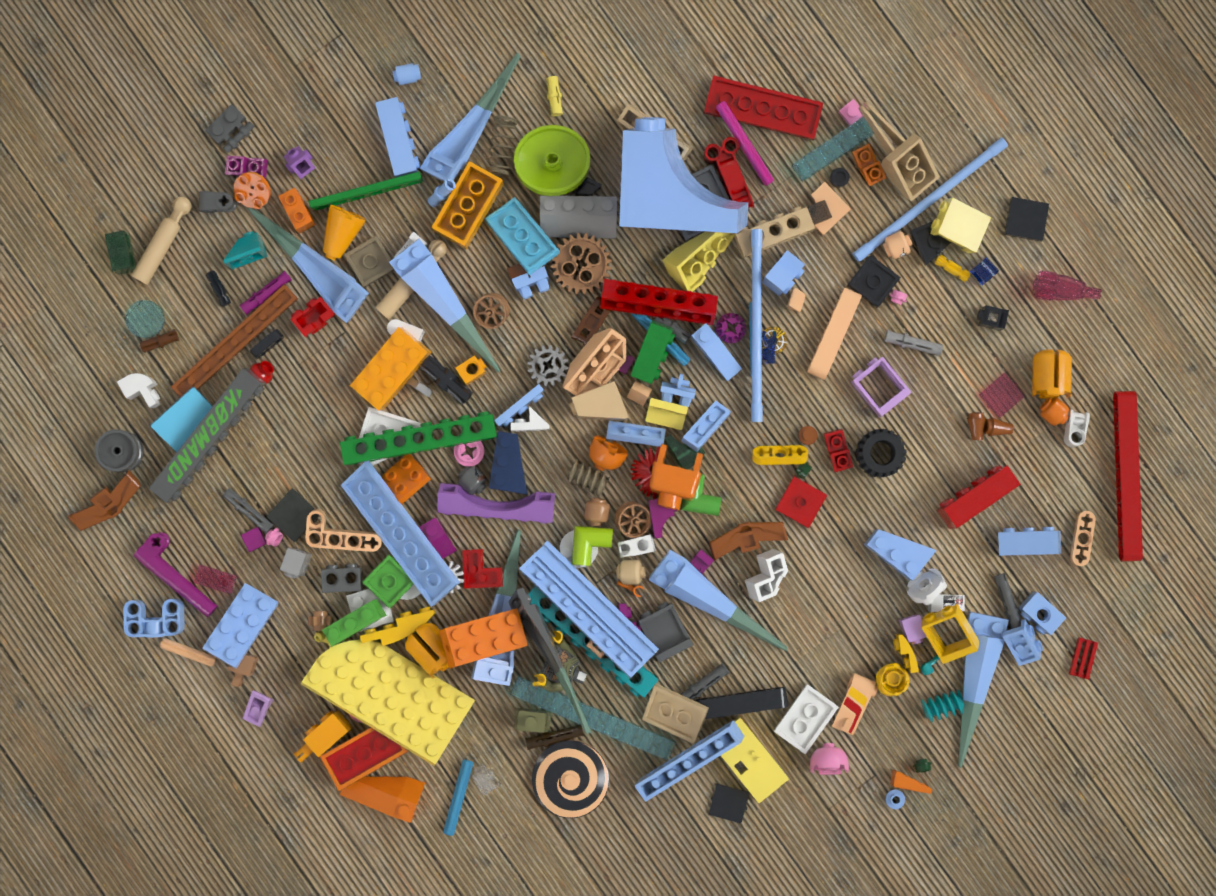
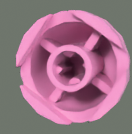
(829, 760)

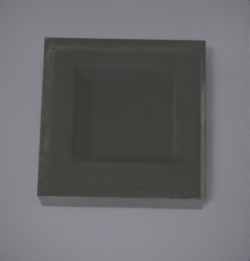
(819, 212)

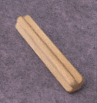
(188, 652)

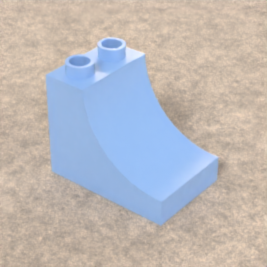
(662, 191)

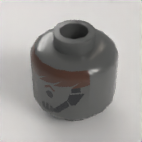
(472, 480)

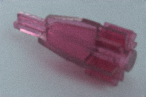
(1062, 287)

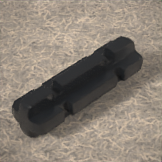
(218, 288)

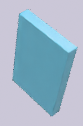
(182, 418)

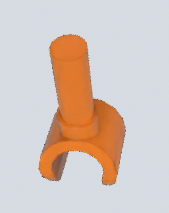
(631, 588)

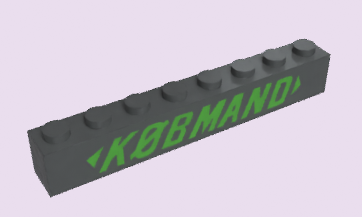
(207, 435)

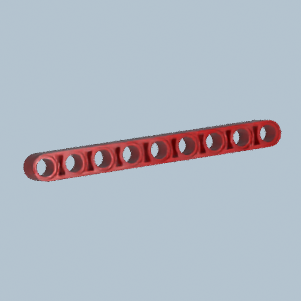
(1127, 476)

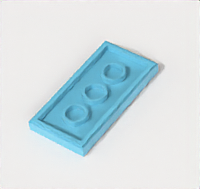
(522, 236)

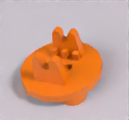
(243, 190)

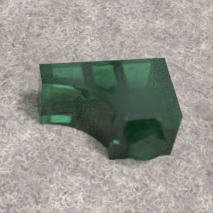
(684, 454)

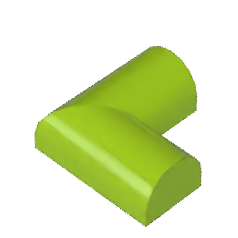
(585, 539)

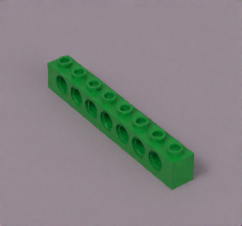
(350, 444)

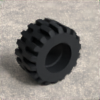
(895, 445)

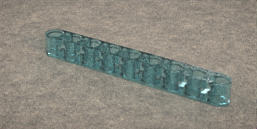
(596, 719)

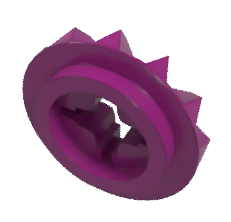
(730, 337)

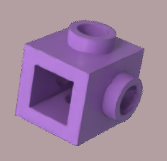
(299, 161)

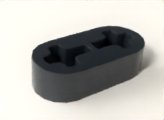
(266, 344)

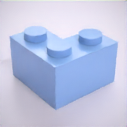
(783, 272)

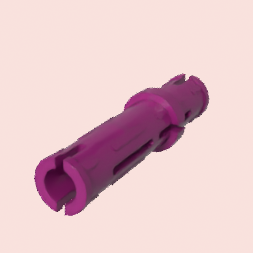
(260, 296)

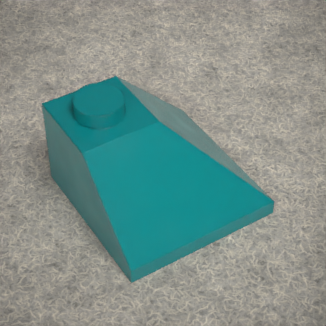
(245, 251)

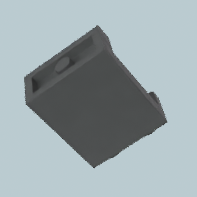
(665, 631)

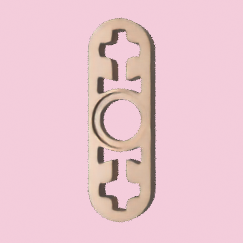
(1079, 523)

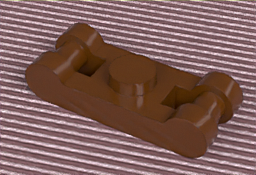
(591, 322)

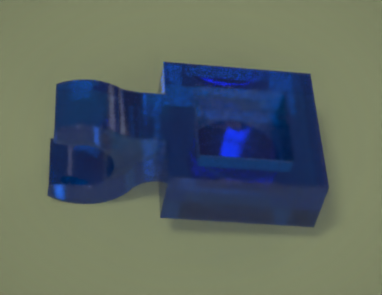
(769, 352)

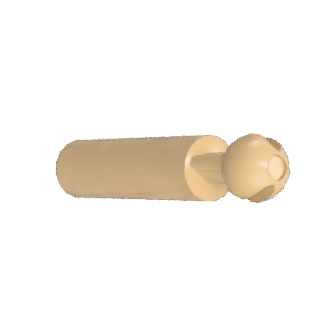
(161, 241)
(401, 290)

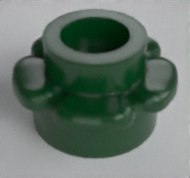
(803, 470)
(922, 766)

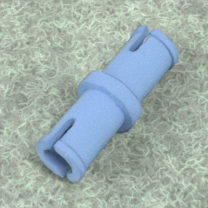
(441, 192)

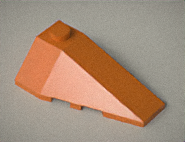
(387, 794)

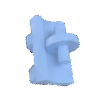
(686, 394)

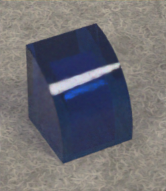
(984, 271)

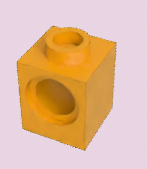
(468, 378)

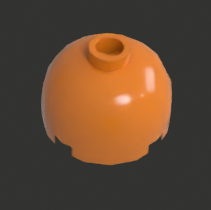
(606, 454)

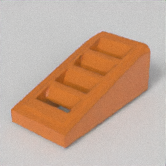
(903, 781)

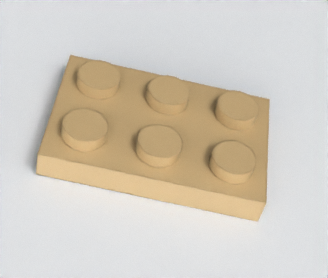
(675, 713)

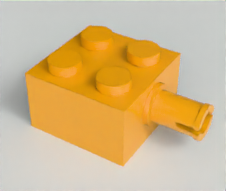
(324, 736)

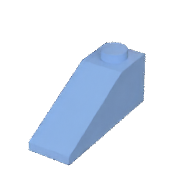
(716, 352)

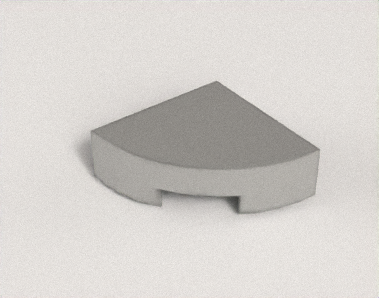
(419, 386)

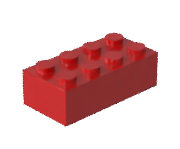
(978, 497)

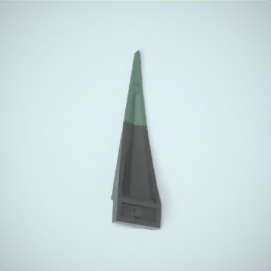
(537, 630)

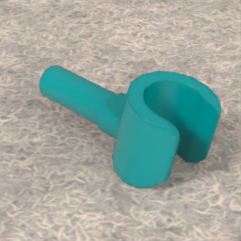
(926, 668)

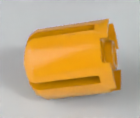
(1051, 374)
(423, 654)

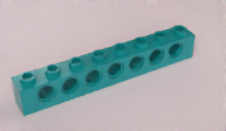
(638, 688)

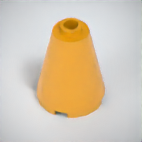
(340, 231)

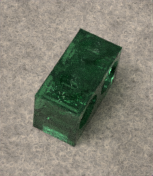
(120, 252)

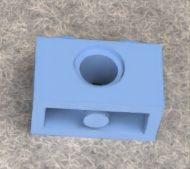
(1052, 617)

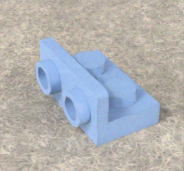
(1023, 643)

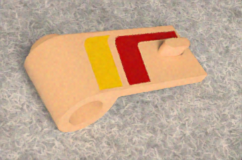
(854, 703)

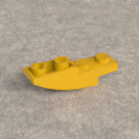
(405, 626)

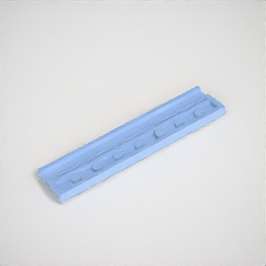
(588, 609)

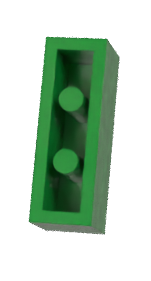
(652, 352)

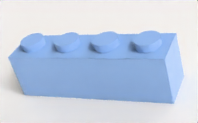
(396, 137)

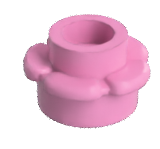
(898, 297)
(273, 537)

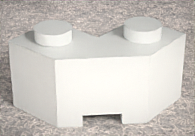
(766, 584)

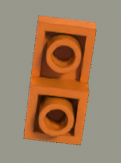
(868, 164)

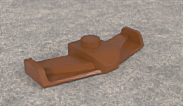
(106, 503)
(747, 537)

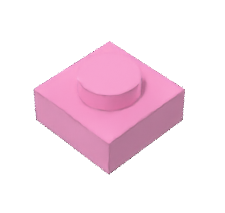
(850, 112)

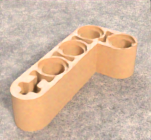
(344, 535)

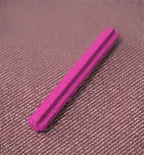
(744, 143)

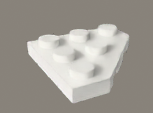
(377, 421)

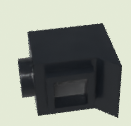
(992, 317)

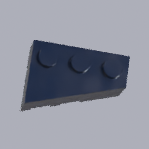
(507, 465)

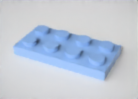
(240, 625)

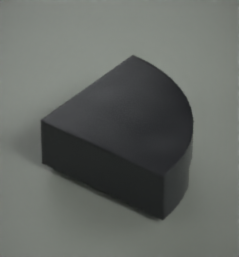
(588, 187)

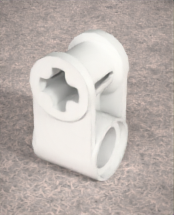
(1077, 424)

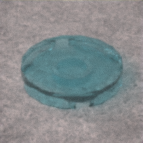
(145, 319)

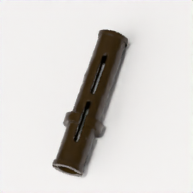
(531, 742)

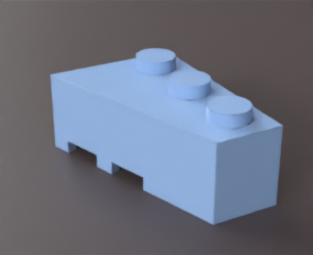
(1029, 541)
(900, 553)

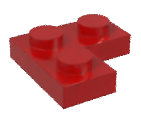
(476, 575)

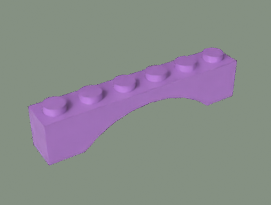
(536, 507)

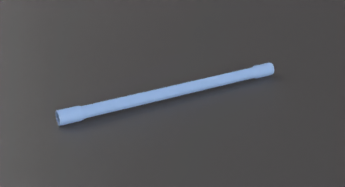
(991, 151)
(756, 406)

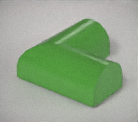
(702, 503)

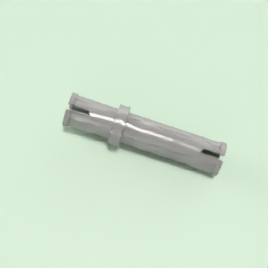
(905, 340)

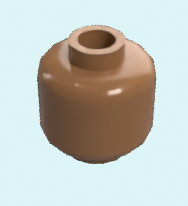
(596, 511)

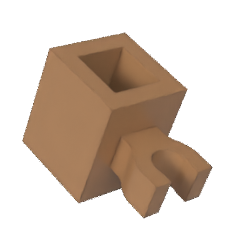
(246, 667)

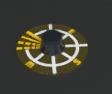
(780, 341)

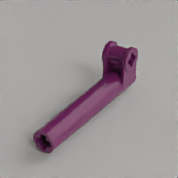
(149, 556)

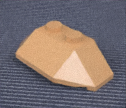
(596, 362)

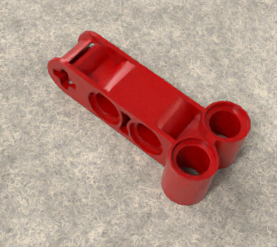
(730, 171)

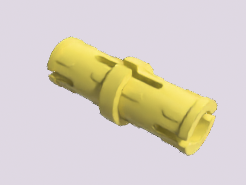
(554, 96)

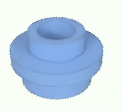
(889, 797)

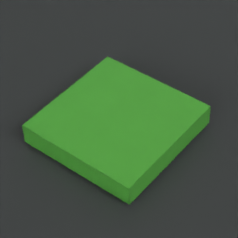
(388, 581)

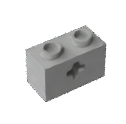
(295, 562)

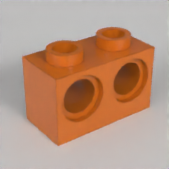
(297, 210)

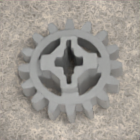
(555, 370)

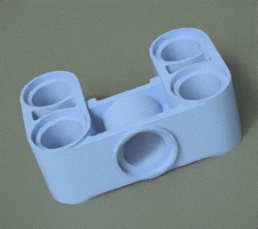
(153, 626)

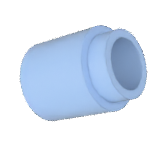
(406, 74)

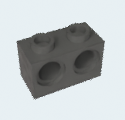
(342, 583)

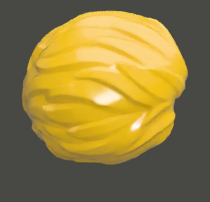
(892, 680)

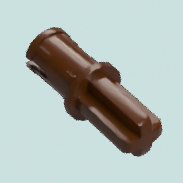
(159, 341)

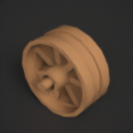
(491, 310)
(632, 519)

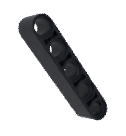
(745, 702)

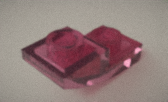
(215, 579)

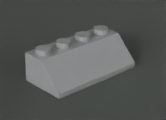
(578, 214)

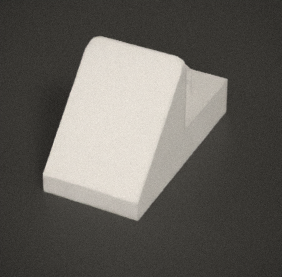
(536, 423)

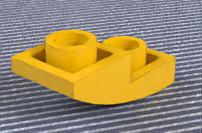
(904, 647)

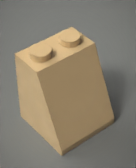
(600, 404)

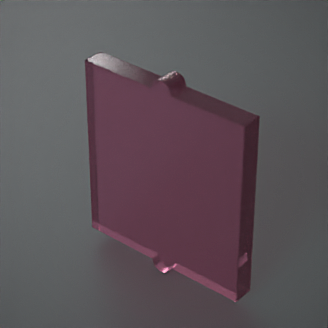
(1001, 395)

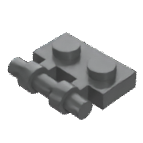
(226, 124)

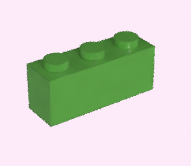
(354, 622)

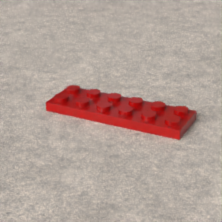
(765, 107)

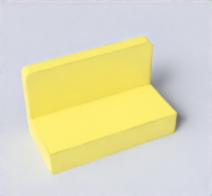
(666, 414)

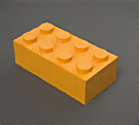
(467, 205)
(390, 368)

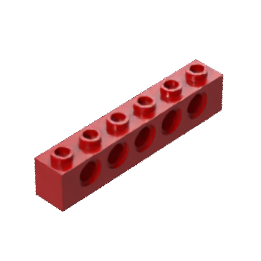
(658, 302)

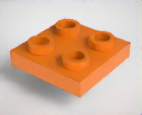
(405, 478)

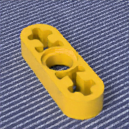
(794, 450)

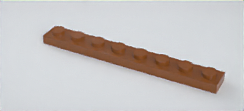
(236, 341)

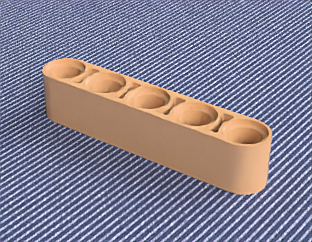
(834, 333)

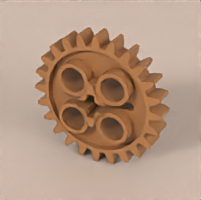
(597, 270)

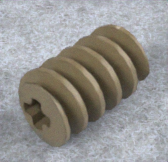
(588, 478)

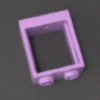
(904, 390)

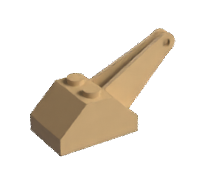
(907, 165)

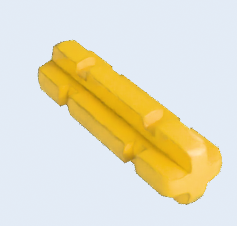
(952, 268)

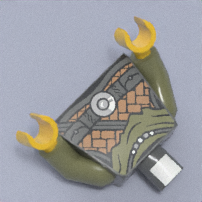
(548, 679)

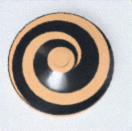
(570, 778)

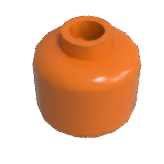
(1054, 411)

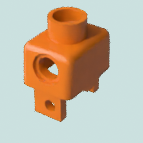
(674, 482)

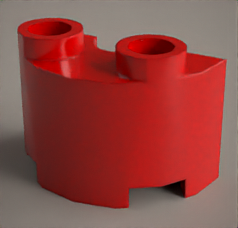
(313, 317)

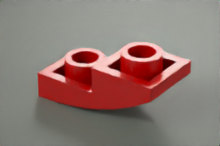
(838, 450)

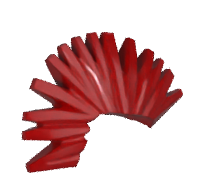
(644, 470)

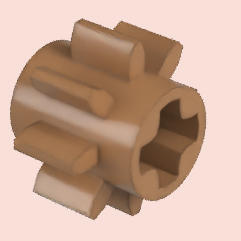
(319, 620)

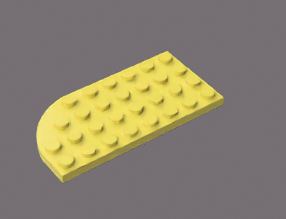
(390, 695)

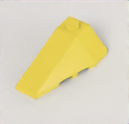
(694, 258)

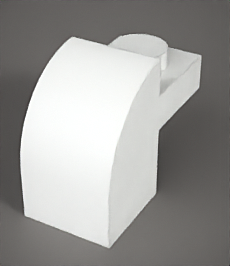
(138, 384)

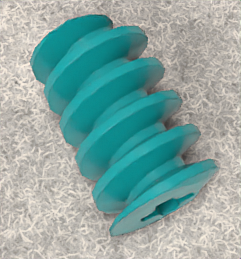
(939, 706)

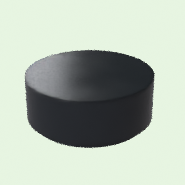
(839, 177)

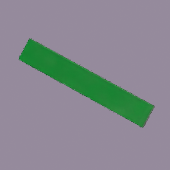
(366, 191)

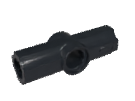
(446, 379)

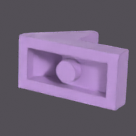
(257, 708)

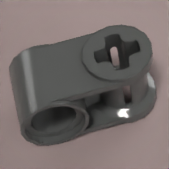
(213, 202)

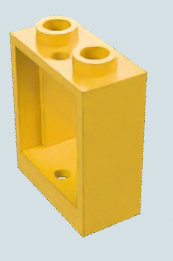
(957, 649)

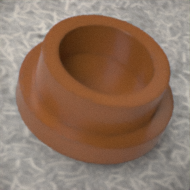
(807, 435)

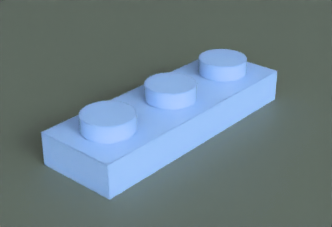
(520, 406)
(706, 426)
(635, 433)

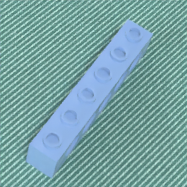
(689, 760)

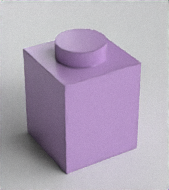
(912, 629)

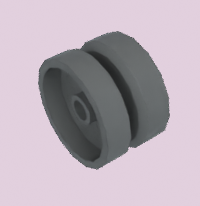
(113, 460)

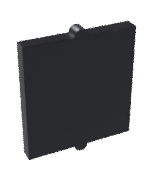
(729, 803)

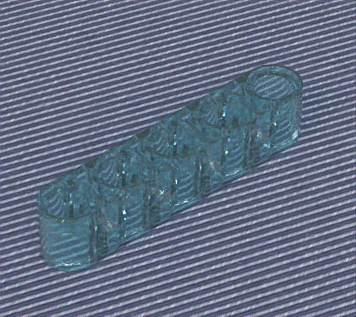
(832, 149)

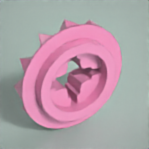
(466, 460)

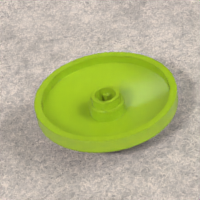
(552, 160)

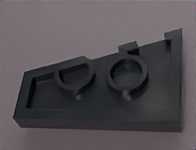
(927, 244)

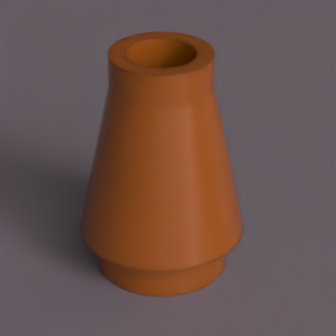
(976, 425)
(997, 427)

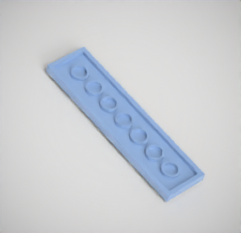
(400, 533)

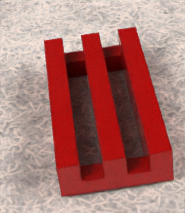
(1086, 675)

